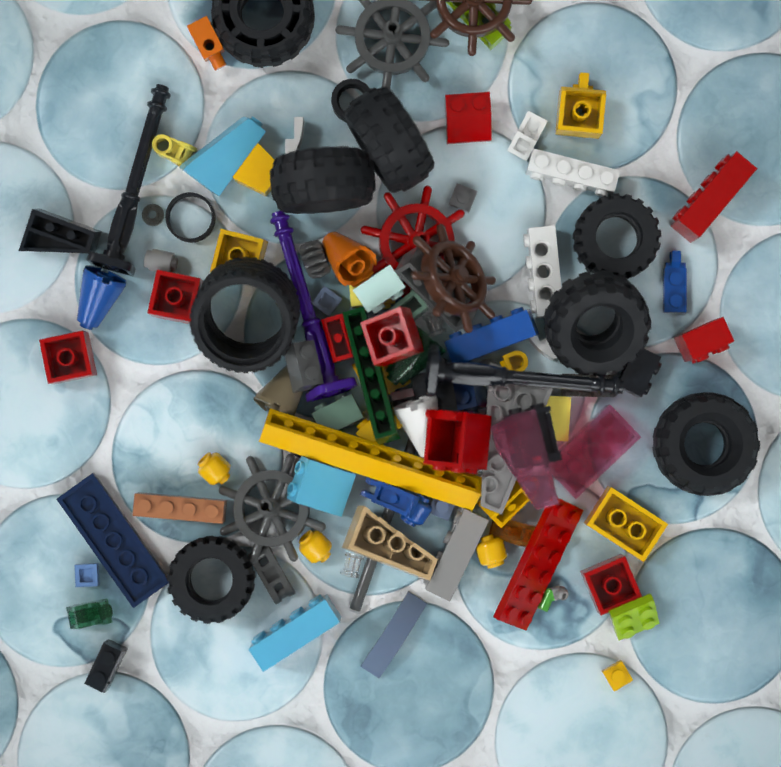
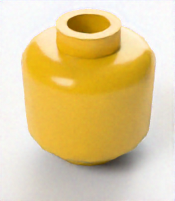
(214, 468)
(315, 546)
(491, 551)

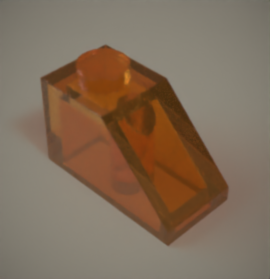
(513, 532)

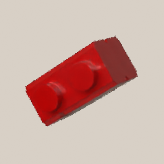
(337, 338)

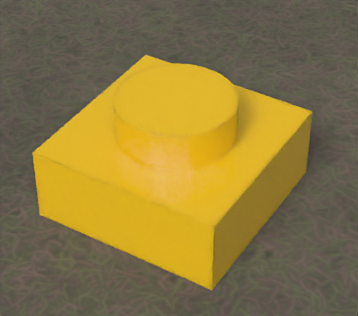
(617, 675)

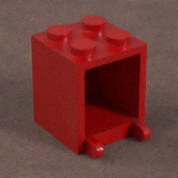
(457, 441)

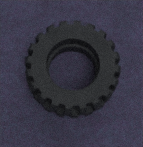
(634, 213)
(184, 593)

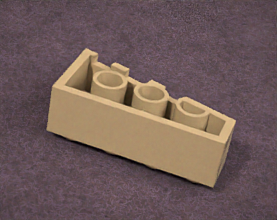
(382, 543)

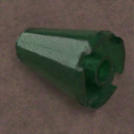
(409, 367)

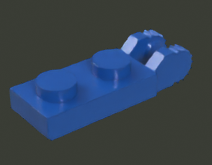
(391, 497)

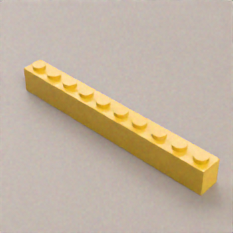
(369, 459)

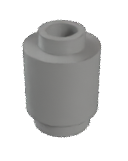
(160, 260)

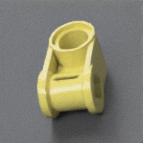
(177, 151)

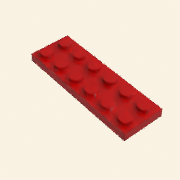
(538, 564)

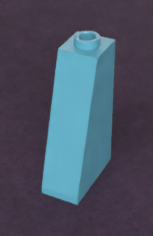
(223, 156)

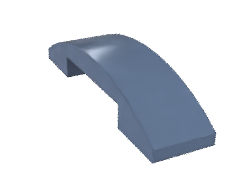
(394, 635)

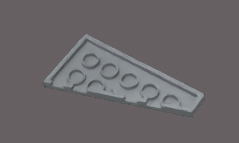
(498, 479)

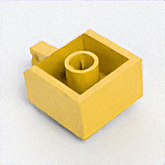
(590, 101)

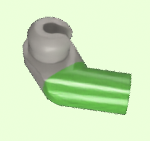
(552, 594)

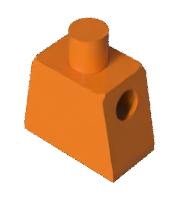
(203, 33)

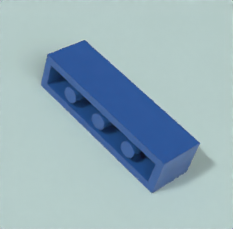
(491, 337)

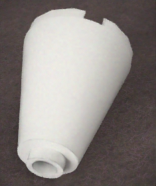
(413, 419)

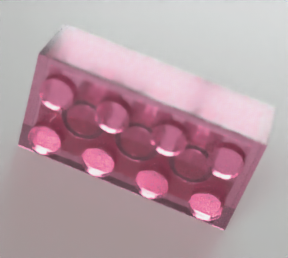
(593, 451)

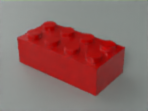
(715, 195)

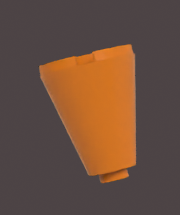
(349, 259)

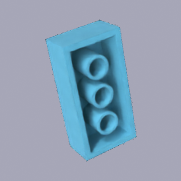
(295, 632)

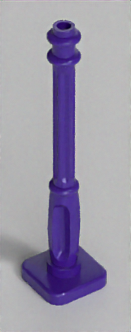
(312, 328)

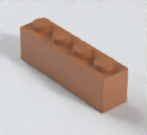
(179, 507)

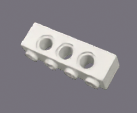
(547, 237)

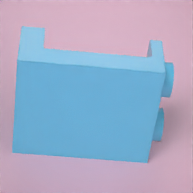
(320, 486)

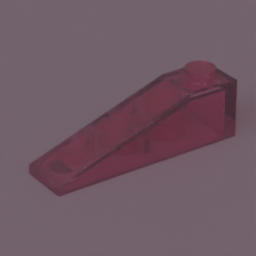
(523, 450)

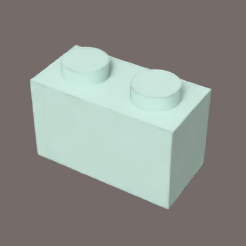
(379, 289)

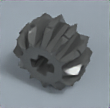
(315, 259)

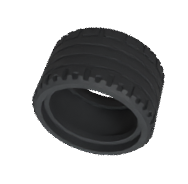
(231, 353)

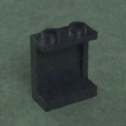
(547, 430)

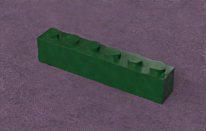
(371, 380)

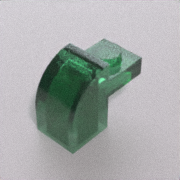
(89, 613)

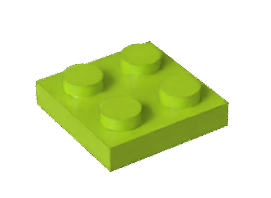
(634, 617)

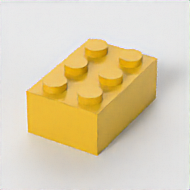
(625, 523)

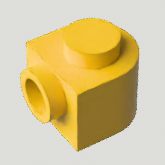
(514, 361)

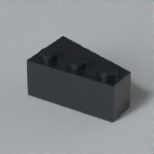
(57, 234)

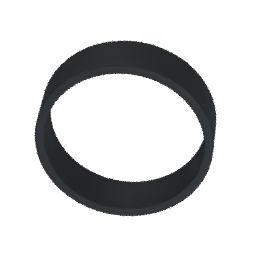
(174, 201)

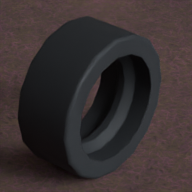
(340, 88)

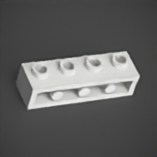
(572, 172)

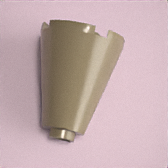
(278, 394)

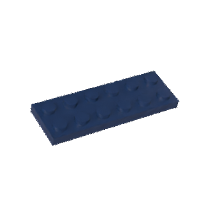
(113, 540)

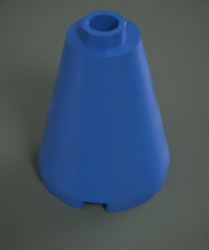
(97, 295)

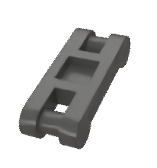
(273, 574)

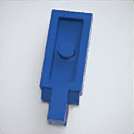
(675, 284)

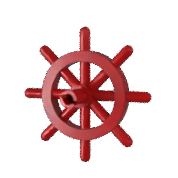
(398, 214)

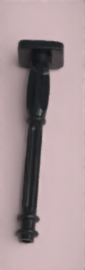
(126, 211)
(489, 375)

